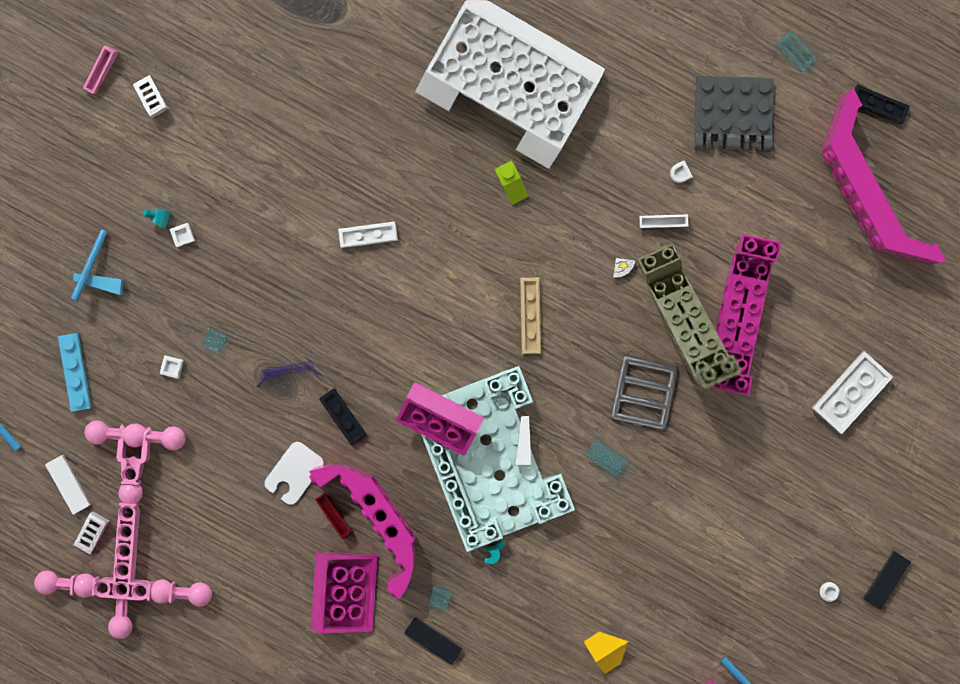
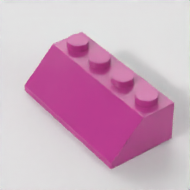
(439, 419)

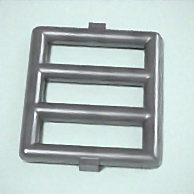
(620, 397)

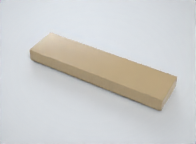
(530, 315)

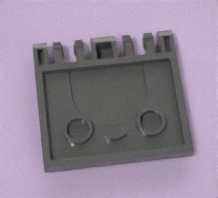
(733, 109)

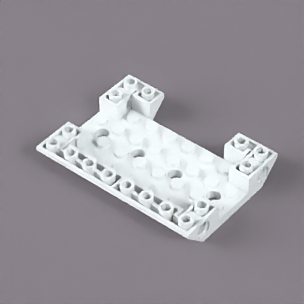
(524, 57)

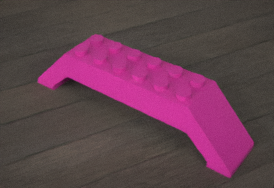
(864, 192)

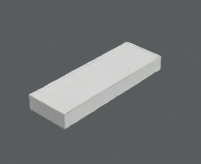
(368, 234)
(68, 484)

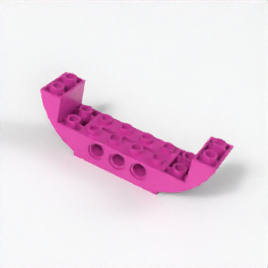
(743, 305)
(362, 485)

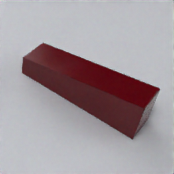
(334, 516)

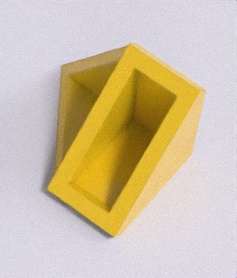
(606, 650)

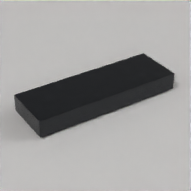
(882, 105)
(343, 416)
(886, 580)
(433, 640)

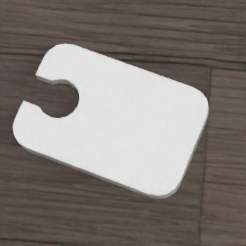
(294, 470)

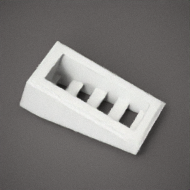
(156, 110)
(103, 522)

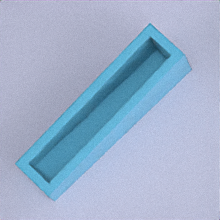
(108, 284)

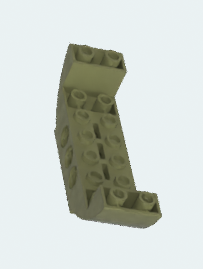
(686, 318)

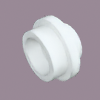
(829, 591)

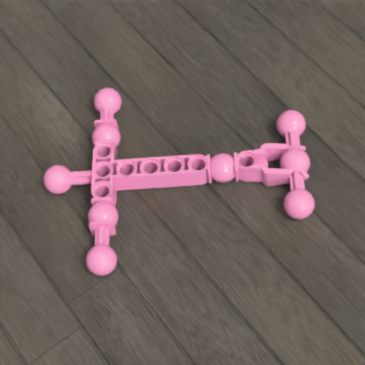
(130, 495)

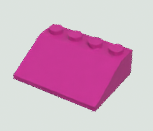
(343, 592)

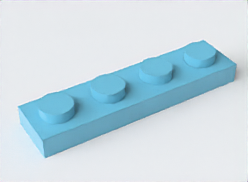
(74, 372)

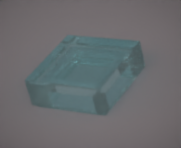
(214, 339)
(440, 597)

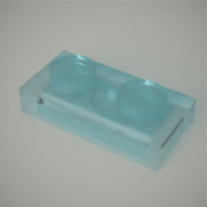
(606, 457)

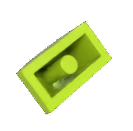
(511, 182)

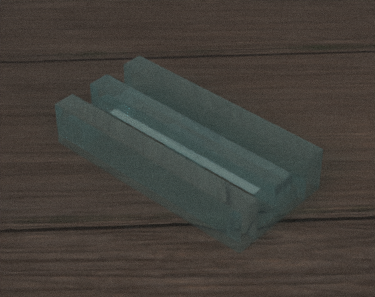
(801, 45)

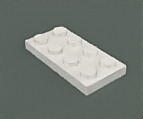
(852, 392)

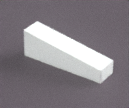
(664, 221)
(523, 449)

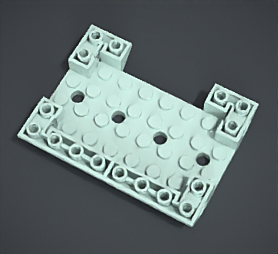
(468, 481)

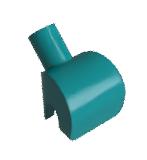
(158, 216)
(495, 555)

